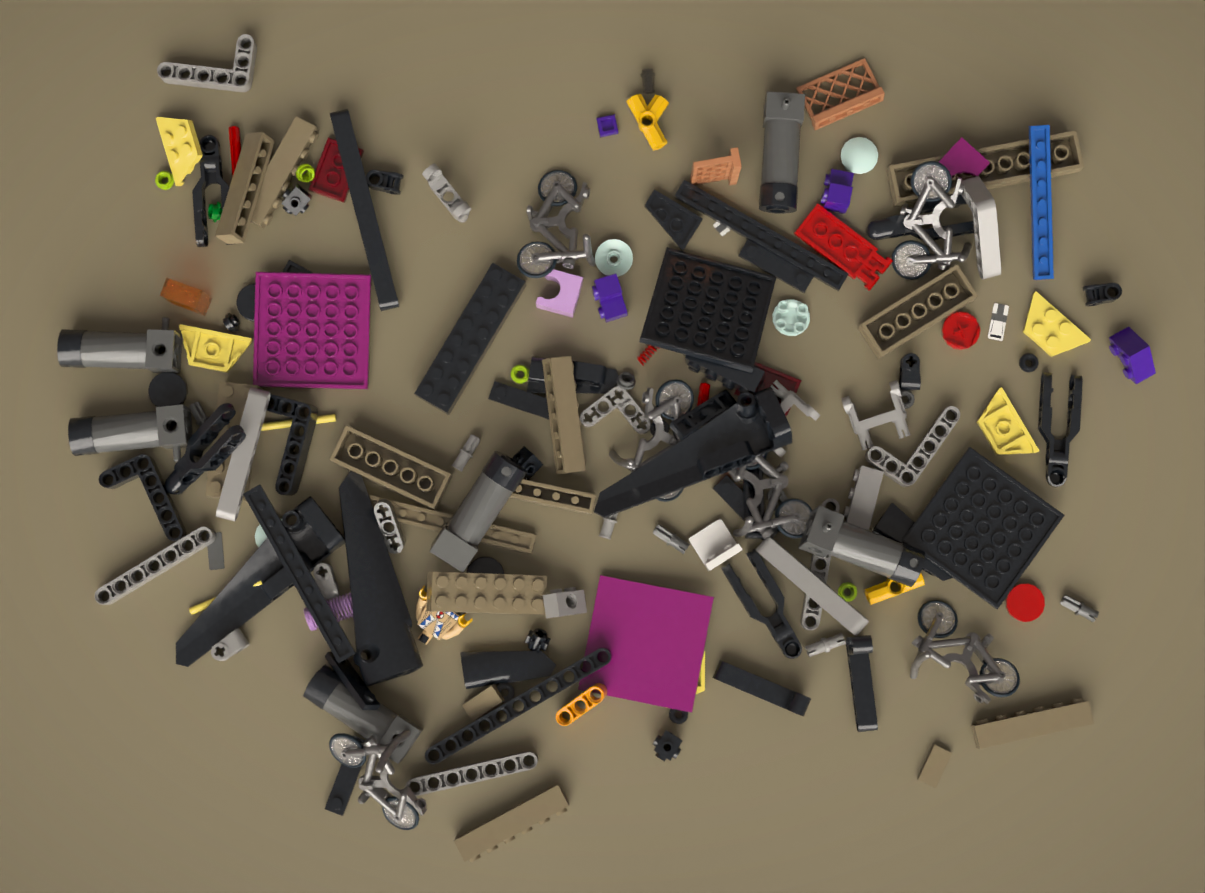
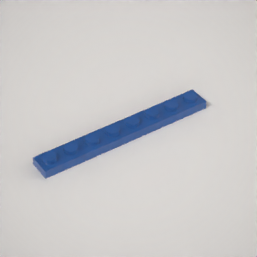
(1041, 202)

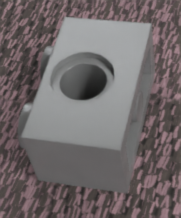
(564, 603)

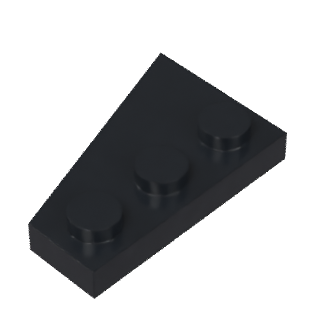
(673, 218)

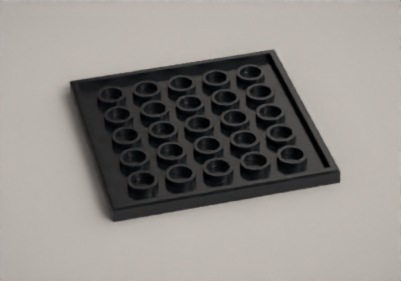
(708, 310)
(983, 527)

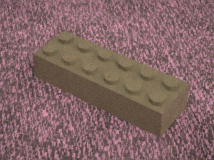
(917, 311)
(236, 395)
(391, 467)
(486, 593)

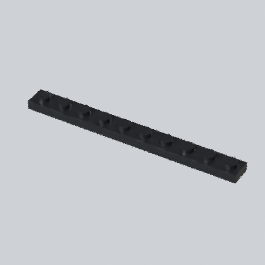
(761, 235)
(299, 573)

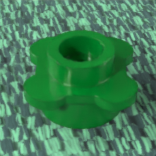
(215, 211)

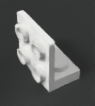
(714, 544)

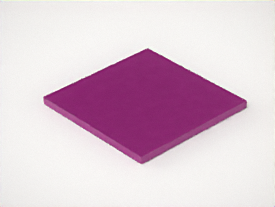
(311, 330)
(653, 640)

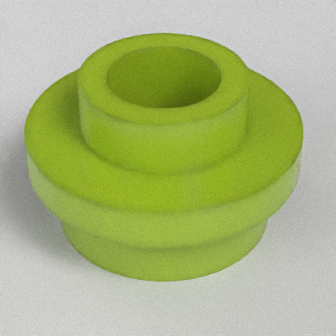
(160, 176)
(306, 177)
(515, 370)
(853, 589)

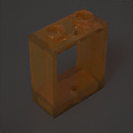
(187, 298)

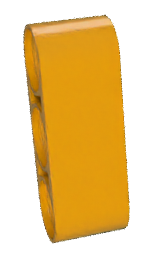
(574, 710)

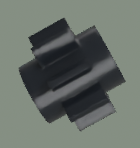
(537, 640)

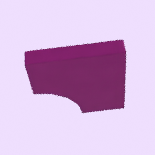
(964, 159)

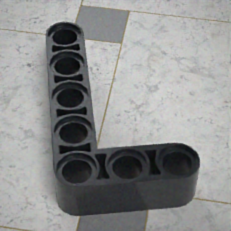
(294, 439)
(152, 491)
(861, 682)
(762, 688)

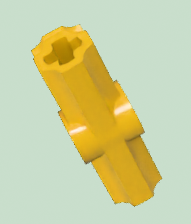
(651, 112)
(882, 591)

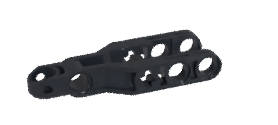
(210, 174)
(894, 226)
(1058, 450)
(193, 464)
(777, 622)

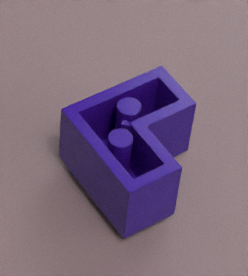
(838, 191)
(610, 297)
(1134, 355)

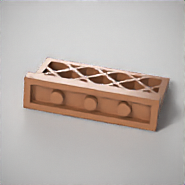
(850, 105)
(717, 169)

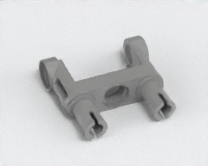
(439, 185)
(789, 398)
(896, 416)

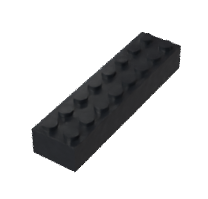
(470, 338)

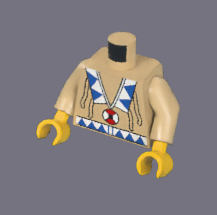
(437, 624)

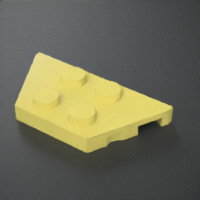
(180, 146)
(1051, 328)
(212, 348)
(1005, 428)

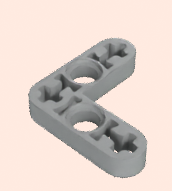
(620, 404)

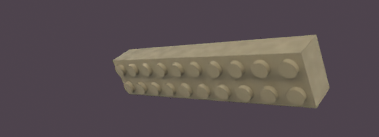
(1007, 166)

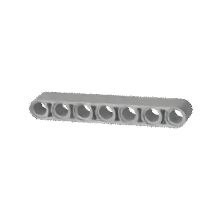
(243, 455)
(146, 566)
(823, 575)
(812, 585)
(480, 767)

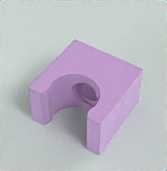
(567, 299)

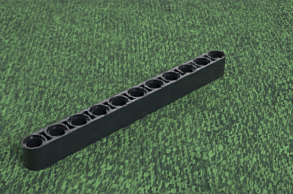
(364, 210)
(478, 732)

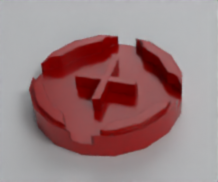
(960, 330)
(1025, 602)

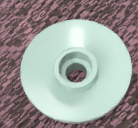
(613, 248)

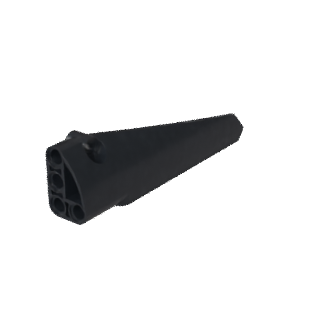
(714, 449)
(240, 600)
(378, 604)

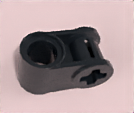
(386, 181)
(1097, 293)
(910, 376)

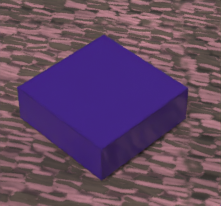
(607, 125)

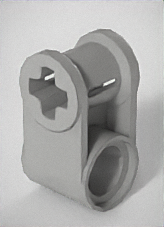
(327, 584)
(232, 643)

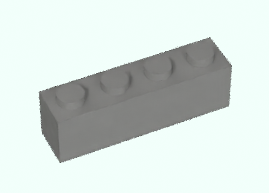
(863, 496)

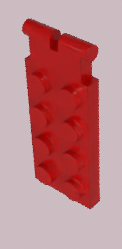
(842, 246)

